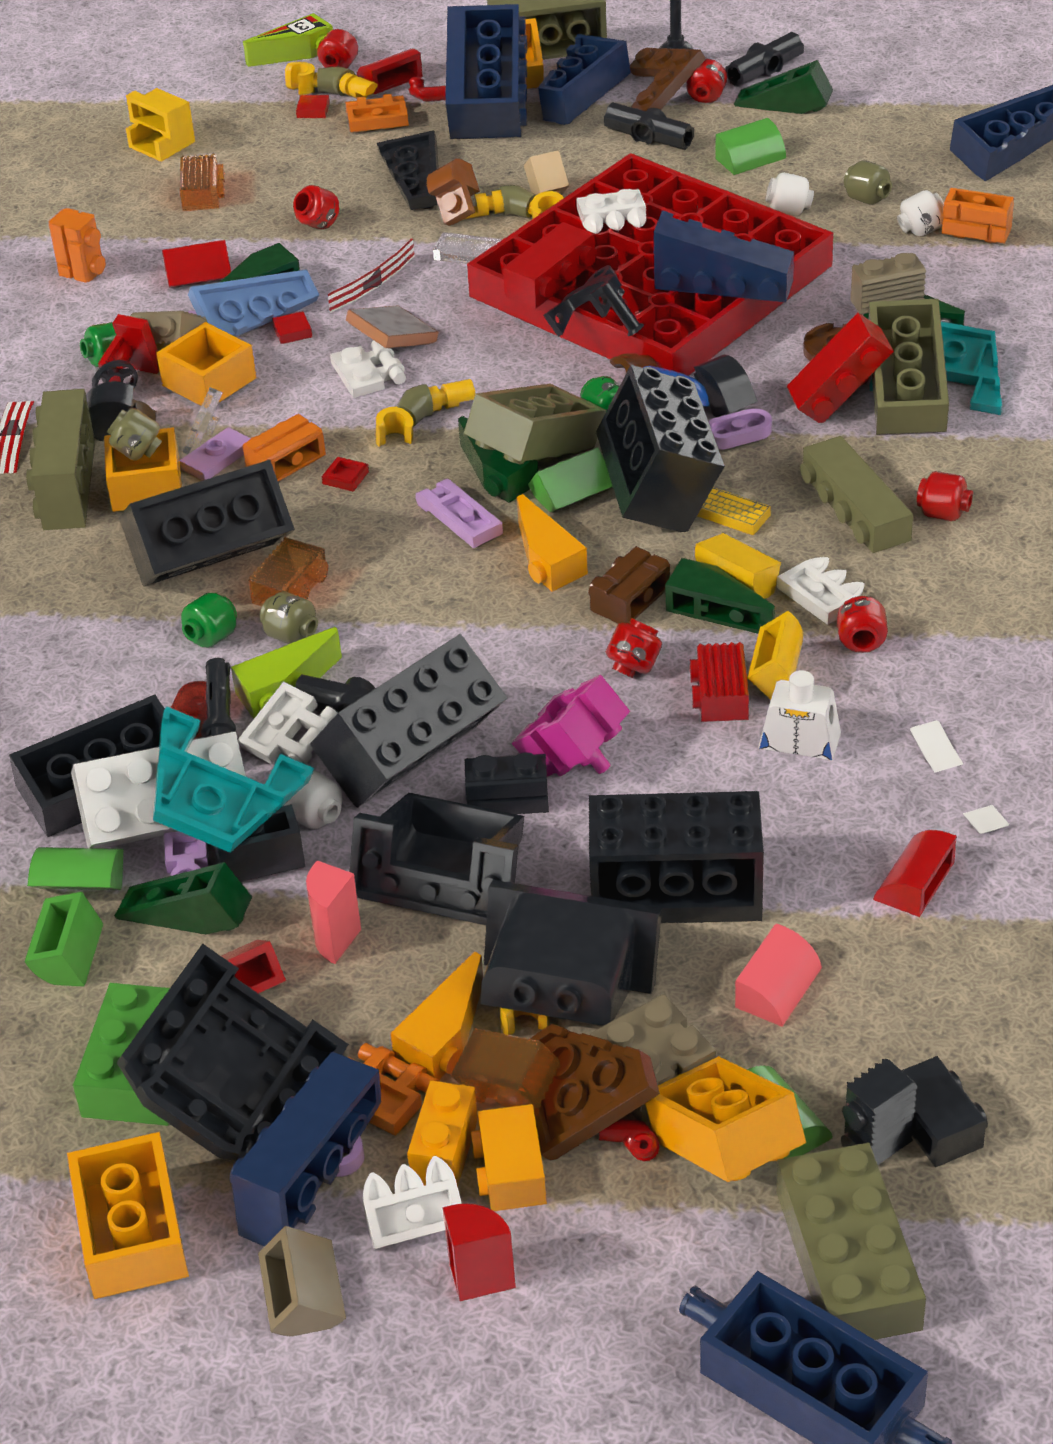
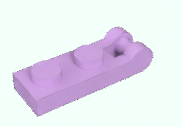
(460, 513)

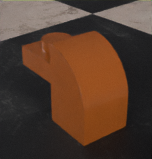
(453, 190)

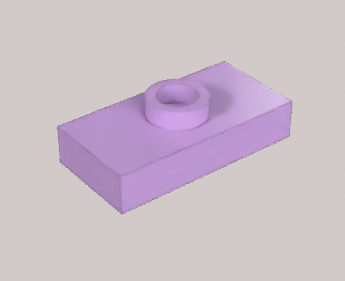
(214, 454)

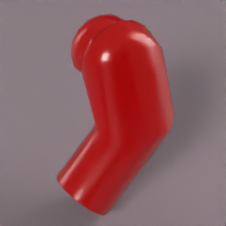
(426, 94)
(635, 1137)

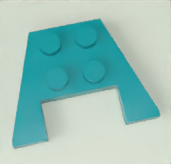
(972, 360)
(210, 799)

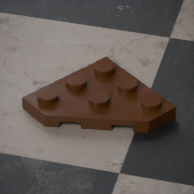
(591, 1088)

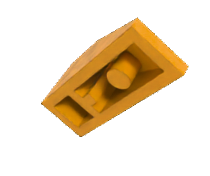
(551, 551)
(442, 1023)

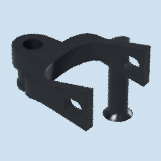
(601, 284)

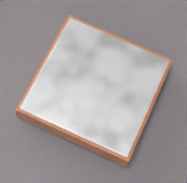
(391, 326)

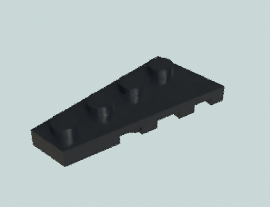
(410, 163)

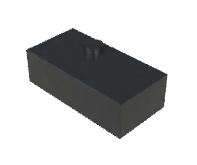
(45, 768)

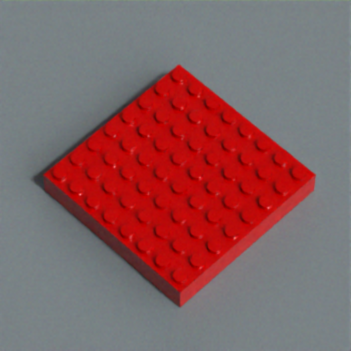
(678, 326)

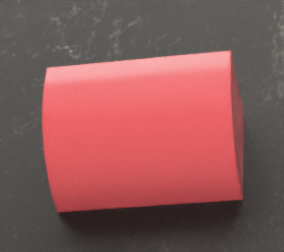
(332, 909)
(777, 976)

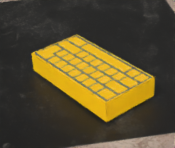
(734, 511)

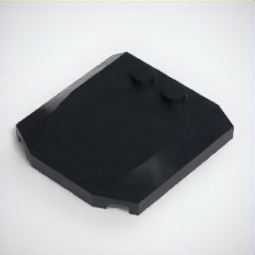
(221, 1057)

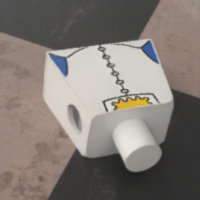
(802, 718)

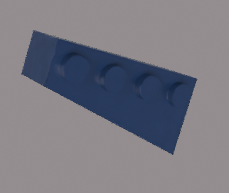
(583, 77)
(1003, 133)
(718, 263)
(303, 1148)

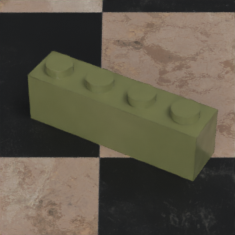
(856, 494)

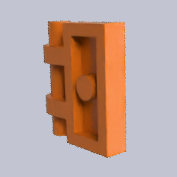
(377, 113)
(398, 1097)

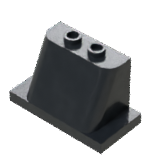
(434, 855)
(566, 952)

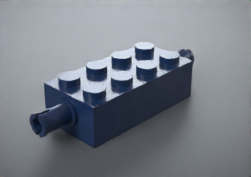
(809, 1367)

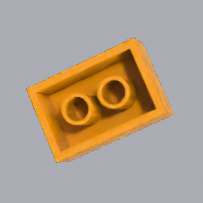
(725, 1119)
(126, 1215)

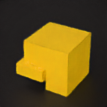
(160, 123)

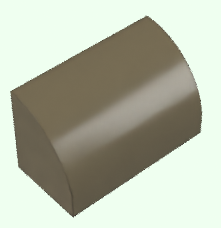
(301, 1283)

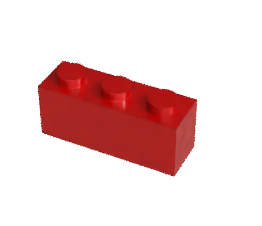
(549, 265)
(839, 368)

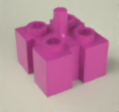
(575, 727)

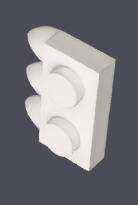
(612, 210)
(818, 590)
(413, 1208)

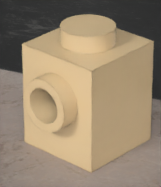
(546, 173)

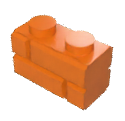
(977, 215)
(77, 245)
(287, 445)

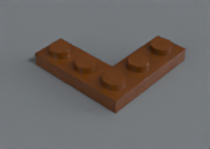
(670, 71)

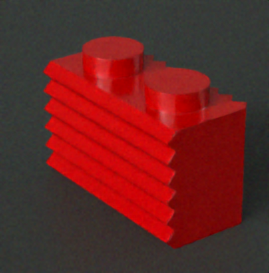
(721, 682)

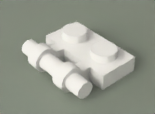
(358, 369)
(278, 723)

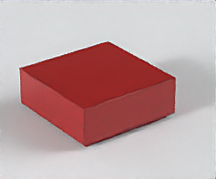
(312, 106)
(292, 327)
(345, 474)

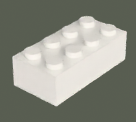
(119, 790)

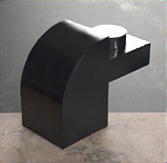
(725, 385)
(106, 403)

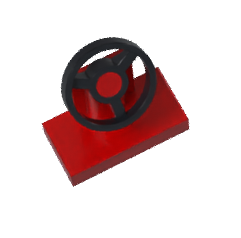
(130, 348)

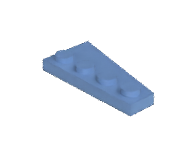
(254, 301)

